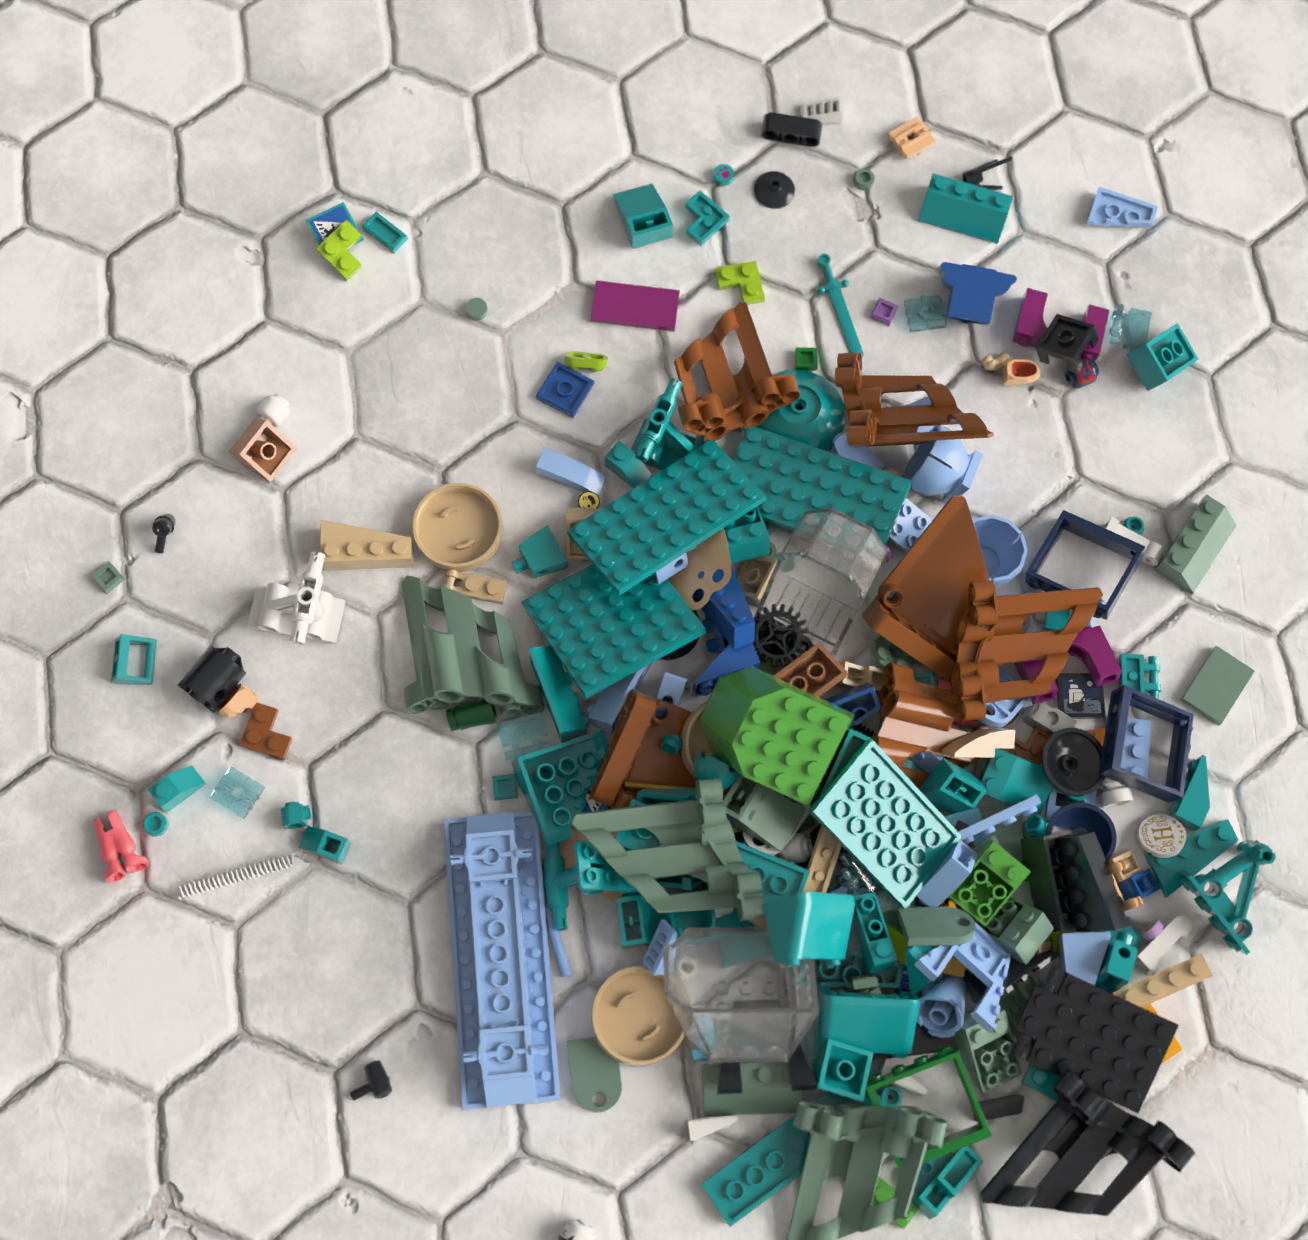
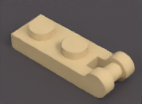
(477, 586)

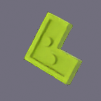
(335, 250)
(742, 276)

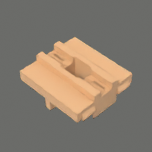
(915, 129)

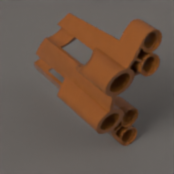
(733, 399)
(893, 426)
(917, 721)

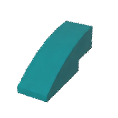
(947, 1182)

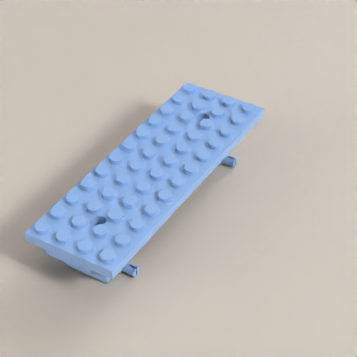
(501, 961)

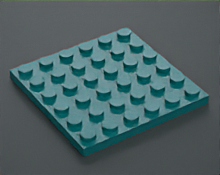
(607, 634)

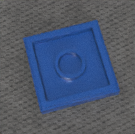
(565, 389)

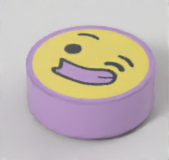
(1152, 930)

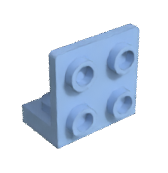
(909, 526)

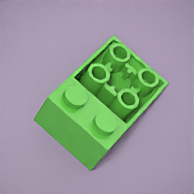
(990, 882)

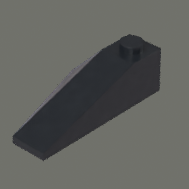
(1016, 973)

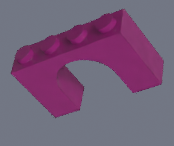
(1031, 325)
(1092, 649)

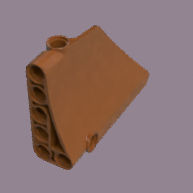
(931, 589)
(637, 751)

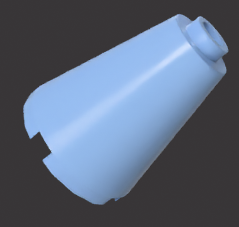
(943, 1007)

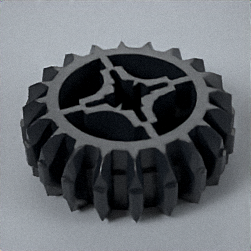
(796, 625)

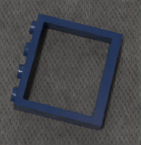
(1097, 535)
(1114, 739)

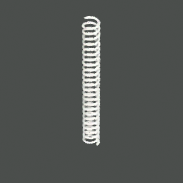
(237, 876)

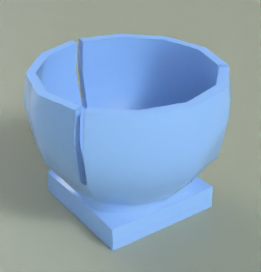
(942, 467)
(1001, 556)

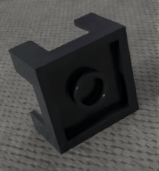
(1066, 340)

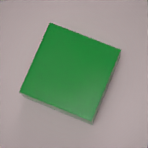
(806, 359)

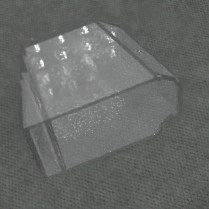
(825, 574)
(735, 997)

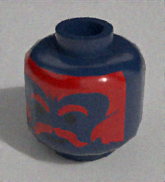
(1086, 375)

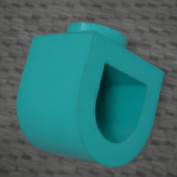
(295, 815)

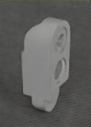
(1047, 718)

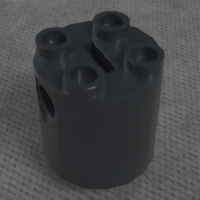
(213, 677)

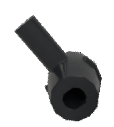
(162, 527)
(377, 1083)

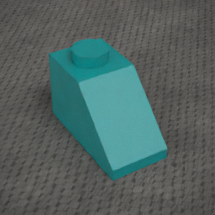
(626, 466)
(176, 787)

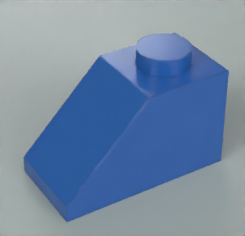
(1138, 885)

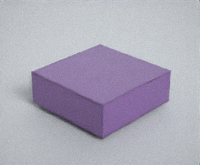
(884, 312)

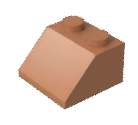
(262, 449)

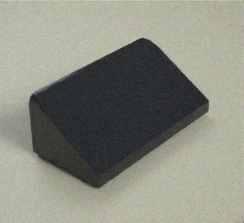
(1001, 1106)

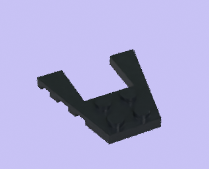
(799, 1071)

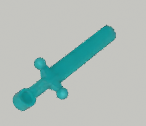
(839, 304)

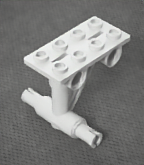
(301, 612)

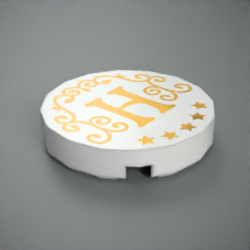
(1162, 835)

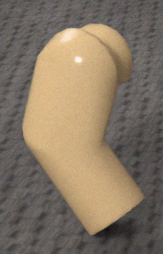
(995, 364)

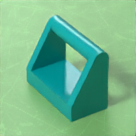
(120, 660)

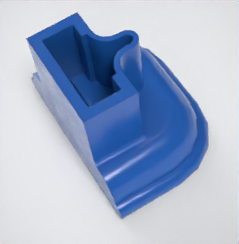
(973, 291)

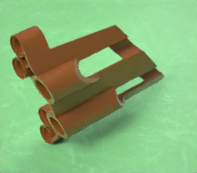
(993, 636)

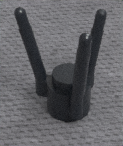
(975, 175)

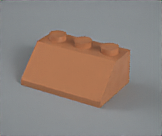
(814, 671)

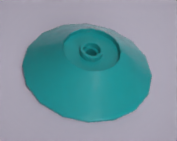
(820, 416)

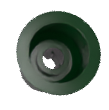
(471, 714)

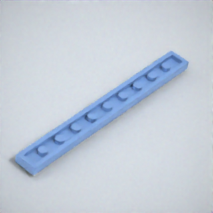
(988, 825)

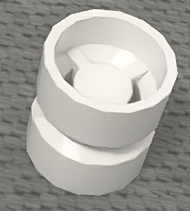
(1114, 793)

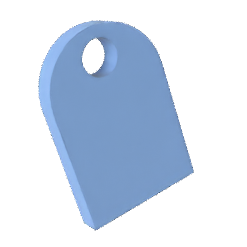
(1005, 710)

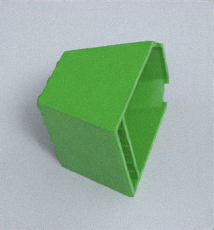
(774, 731)

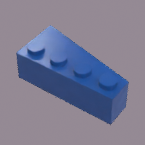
(729, 610)
(858, 700)

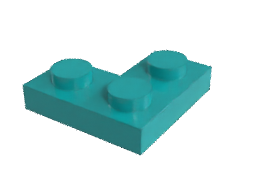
(709, 215)

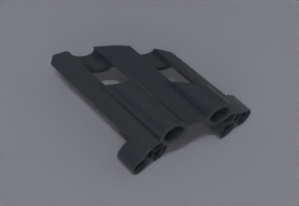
(1081, 1133)

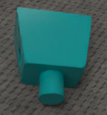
(540, 555)

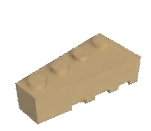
(362, 548)

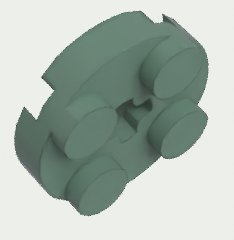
(881, 649)

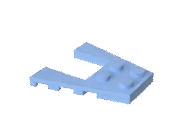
(985, 960)

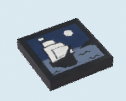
(1079, 696)

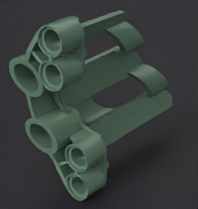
(453, 663)
(692, 840)
(854, 1144)

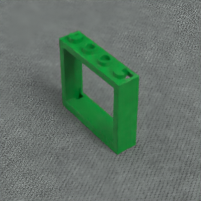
(954, 1141)

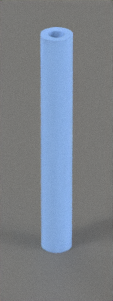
(558, 945)

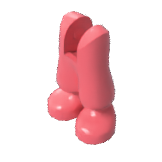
(117, 843)

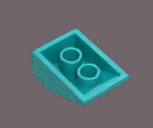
(1162, 357)
(1014, 779)

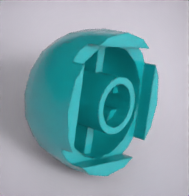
(714, 767)

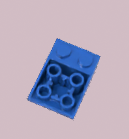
(726, 663)

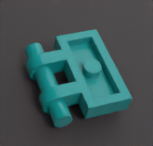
(1133, 673)

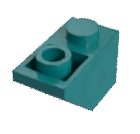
(325, 844)

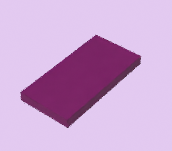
(635, 305)

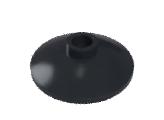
(774, 197)

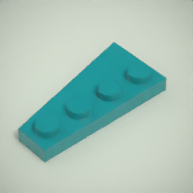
(1196, 854)

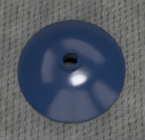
(1086, 818)

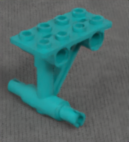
(658, 439)
(590, 874)
(1216, 902)

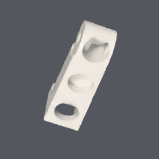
(1153, 550)
(1156, 948)

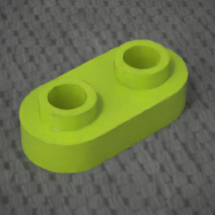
(594, 361)

